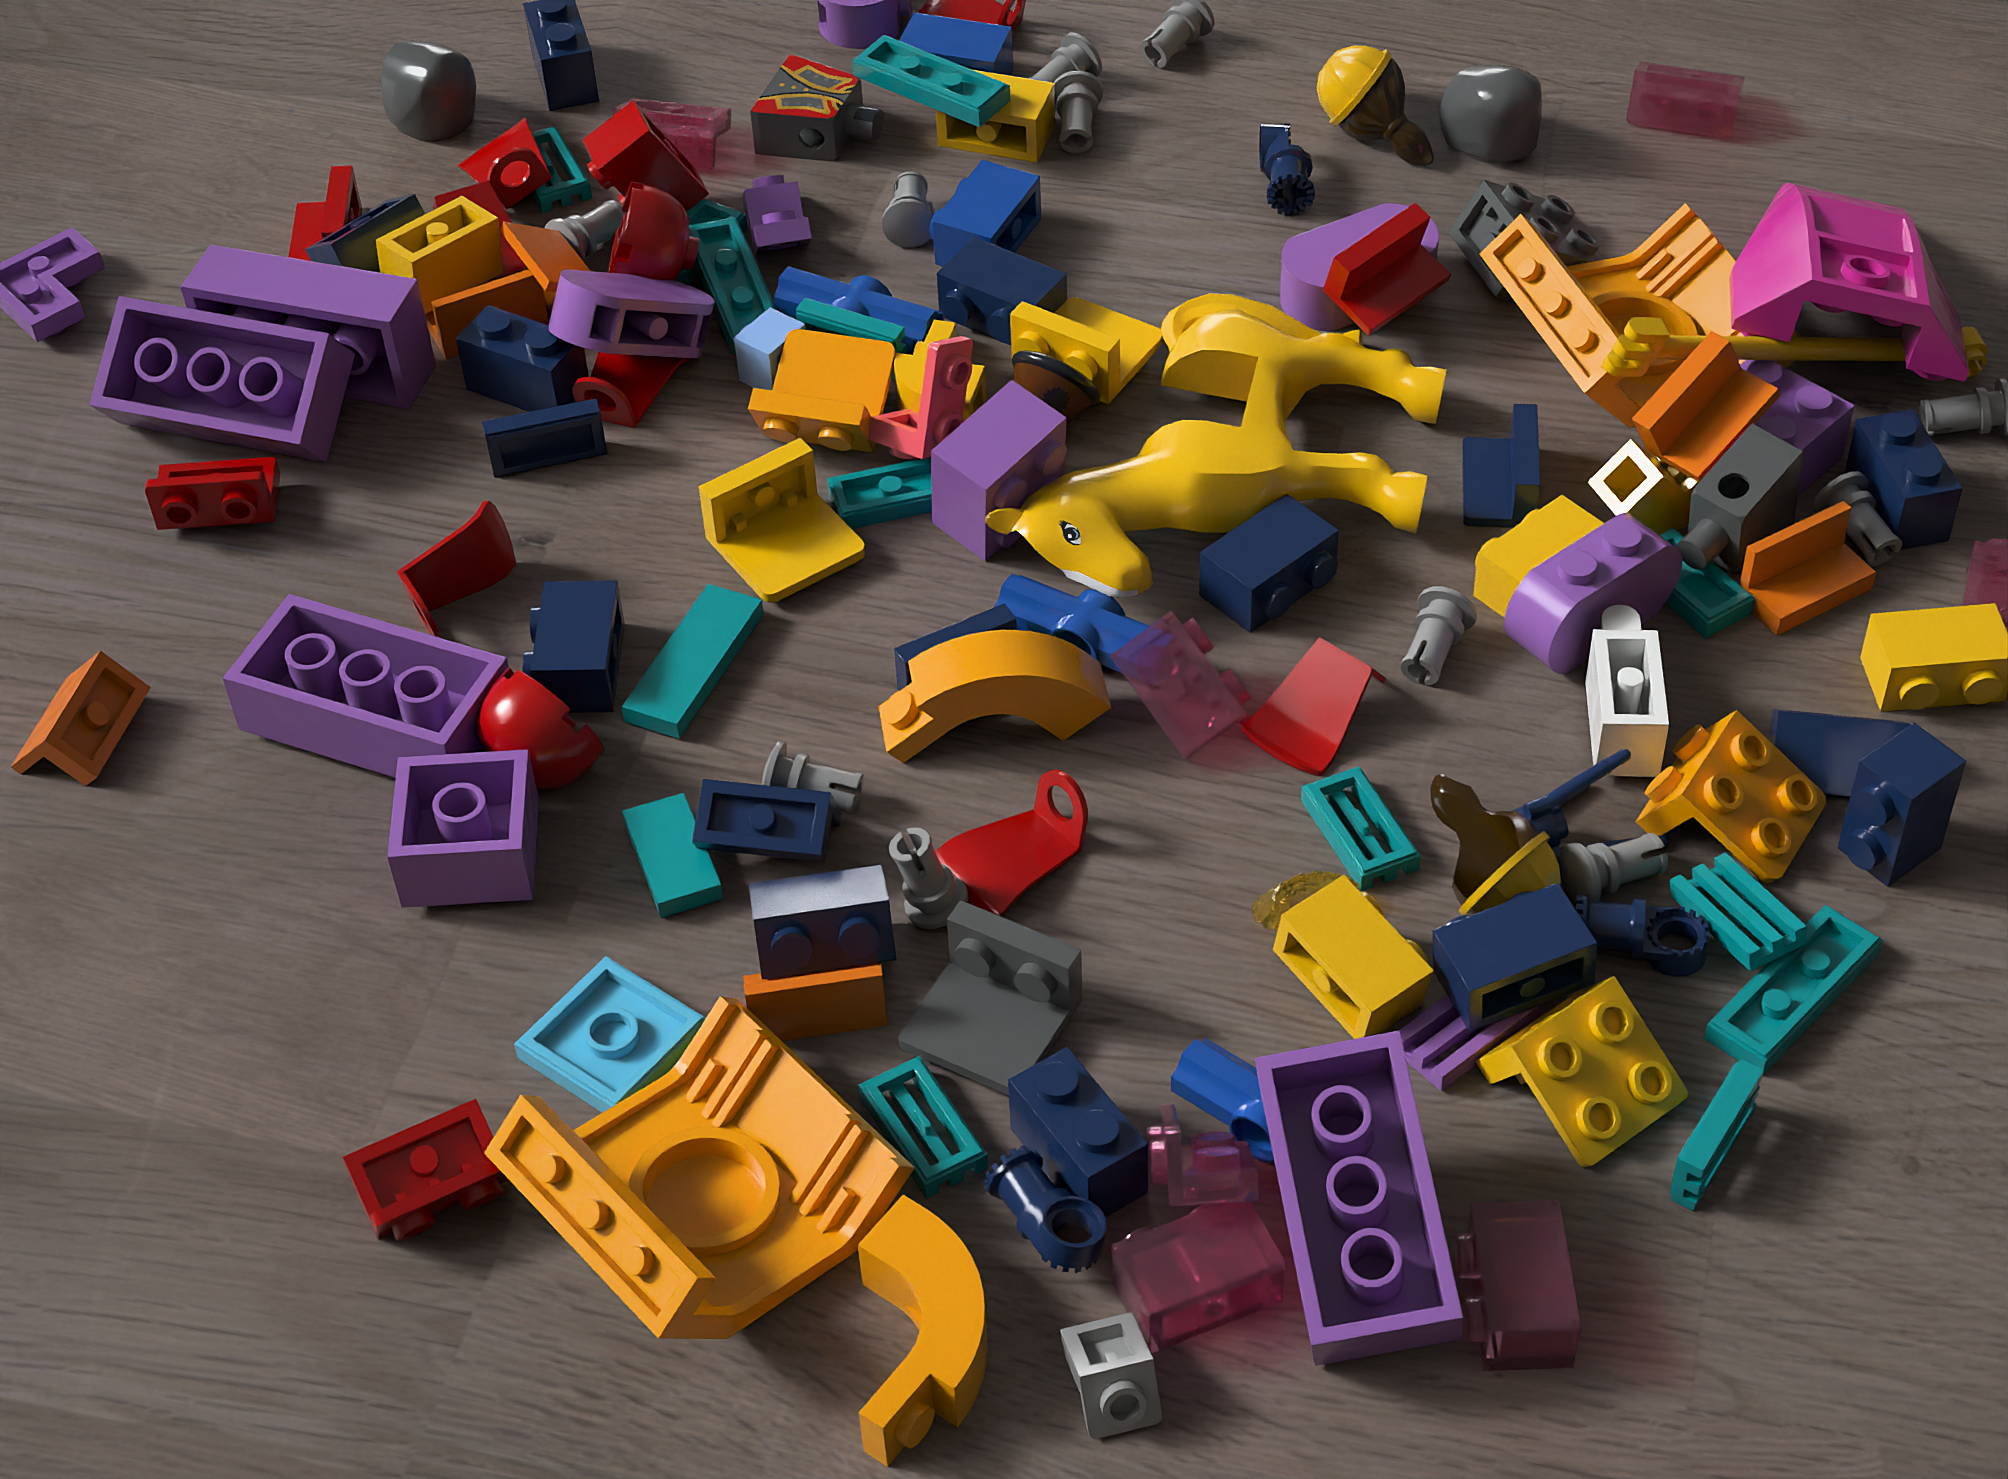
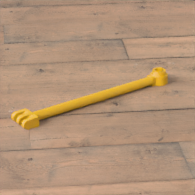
(1649, 340)

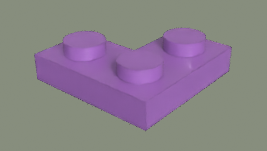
(37, 280)

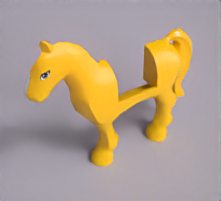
(1223, 474)

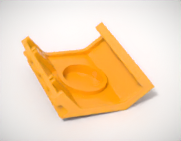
(1585, 306)
(710, 1182)

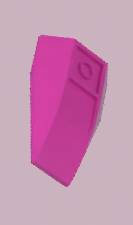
(1841, 259)

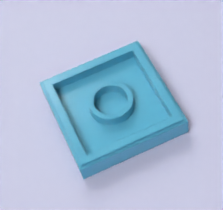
(609, 1036)

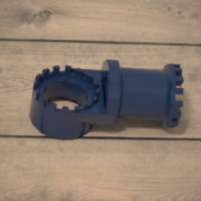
(1286, 168)
(1639, 928)
(1045, 1209)

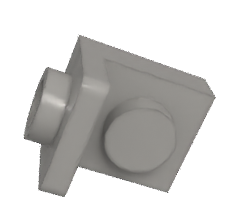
(1113, 1375)

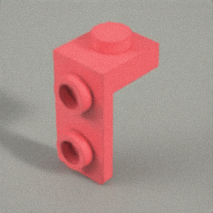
(941, 404)

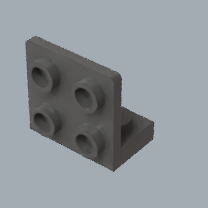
(1497, 206)
(996, 999)

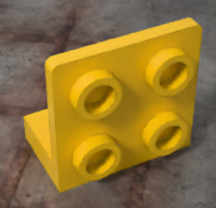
(1591, 1070)

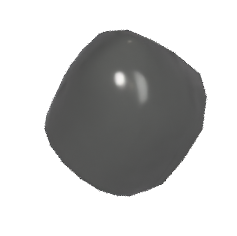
(428, 90)
(1492, 112)

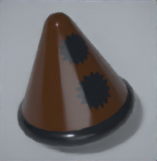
(1055, 383)

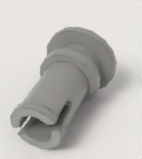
(1180, 26)
(1073, 55)
(1077, 103)
(908, 214)
(590, 229)
(1968, 412)
(1865, 524)
(1439, 625)
(807, 775)
(1602, 868)
(928, 884)

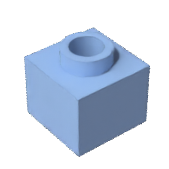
(760, 347)

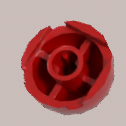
(652, 236)
(527, 716)

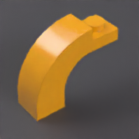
(993, 675)
(934, 1280)

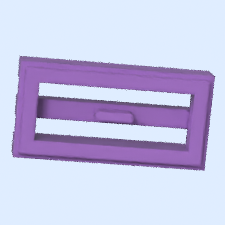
(1464, 1058)

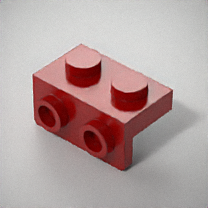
(214, 493)
(426, 1171)

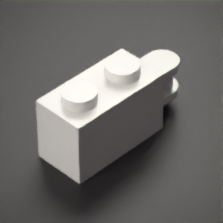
(1626, 693)

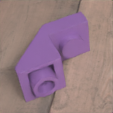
(775, 214)

